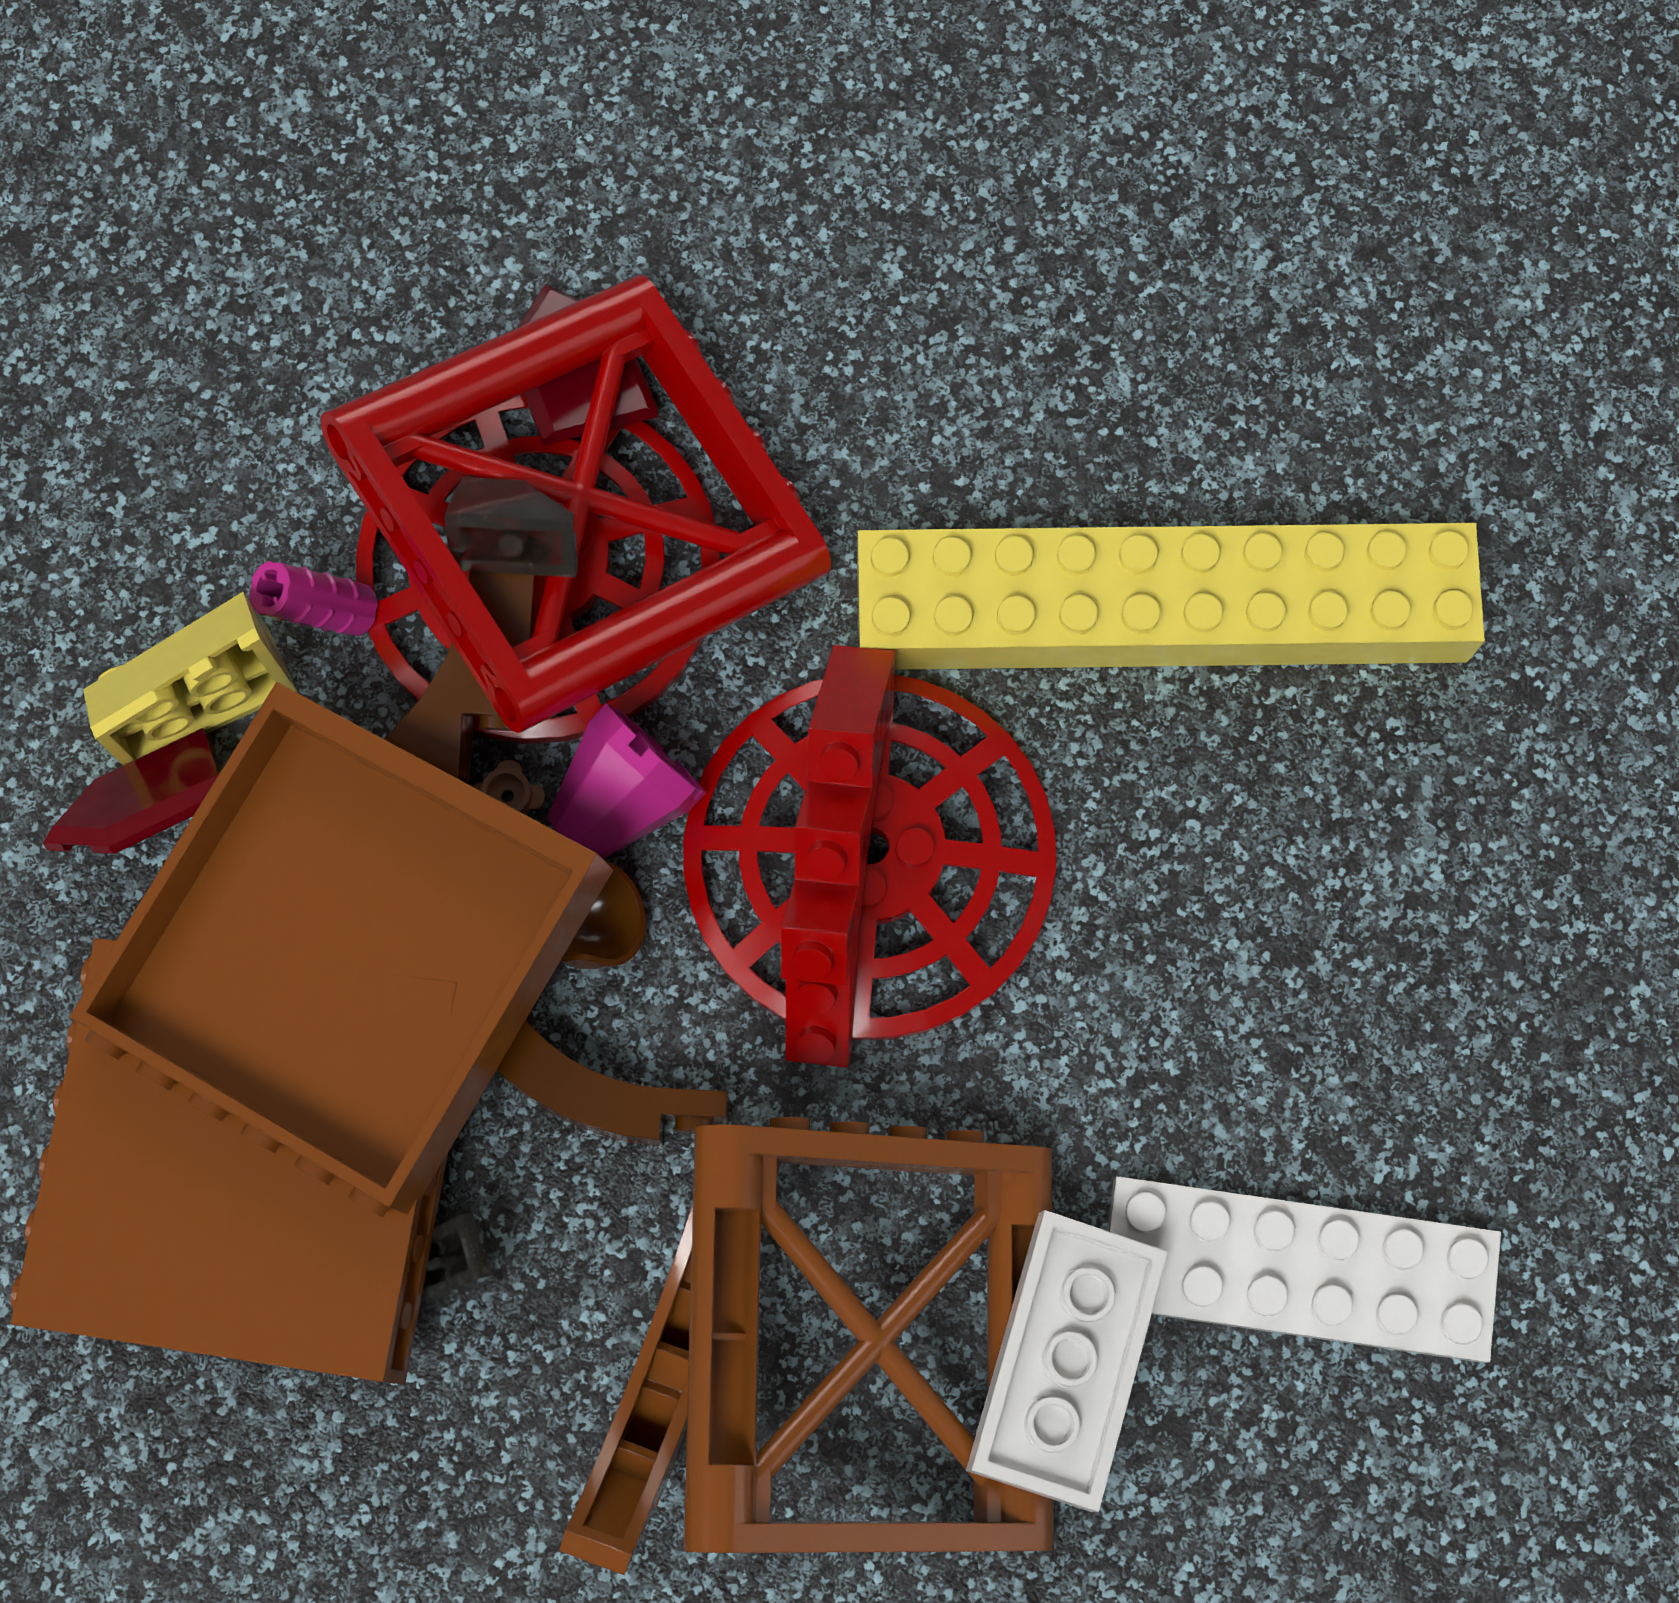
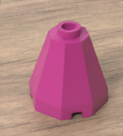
(620, 786)

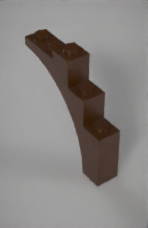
(442, 720)

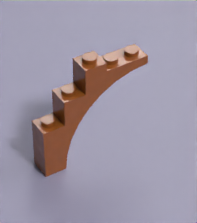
(642, 1435)

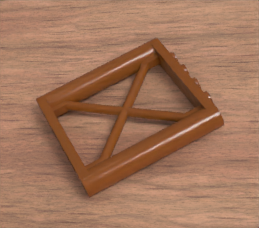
(731, 1199)

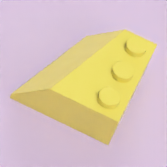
(187, 682)

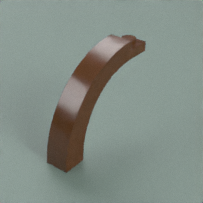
(603, 1103)

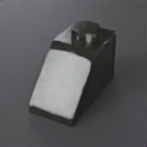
(510, 529)

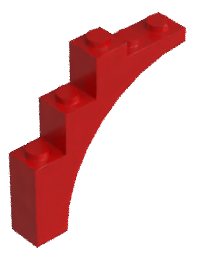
(832, 853)

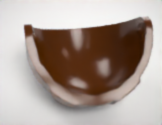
(612, 927)

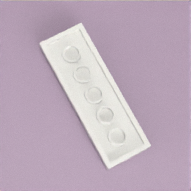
(1315, 1269)

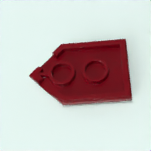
(563, 404)
(139, 798)

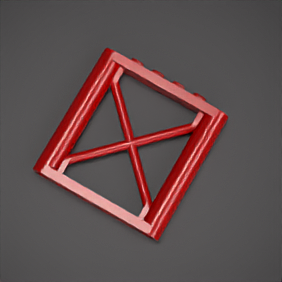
(614, 325)

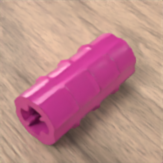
(313, 598)

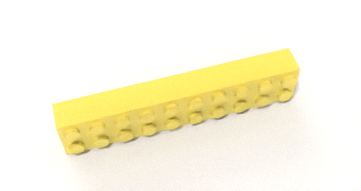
(1171, 595)

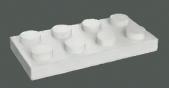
(1067, 1361)

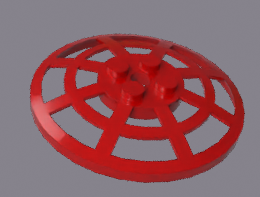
(591, 580)
(896, 884)

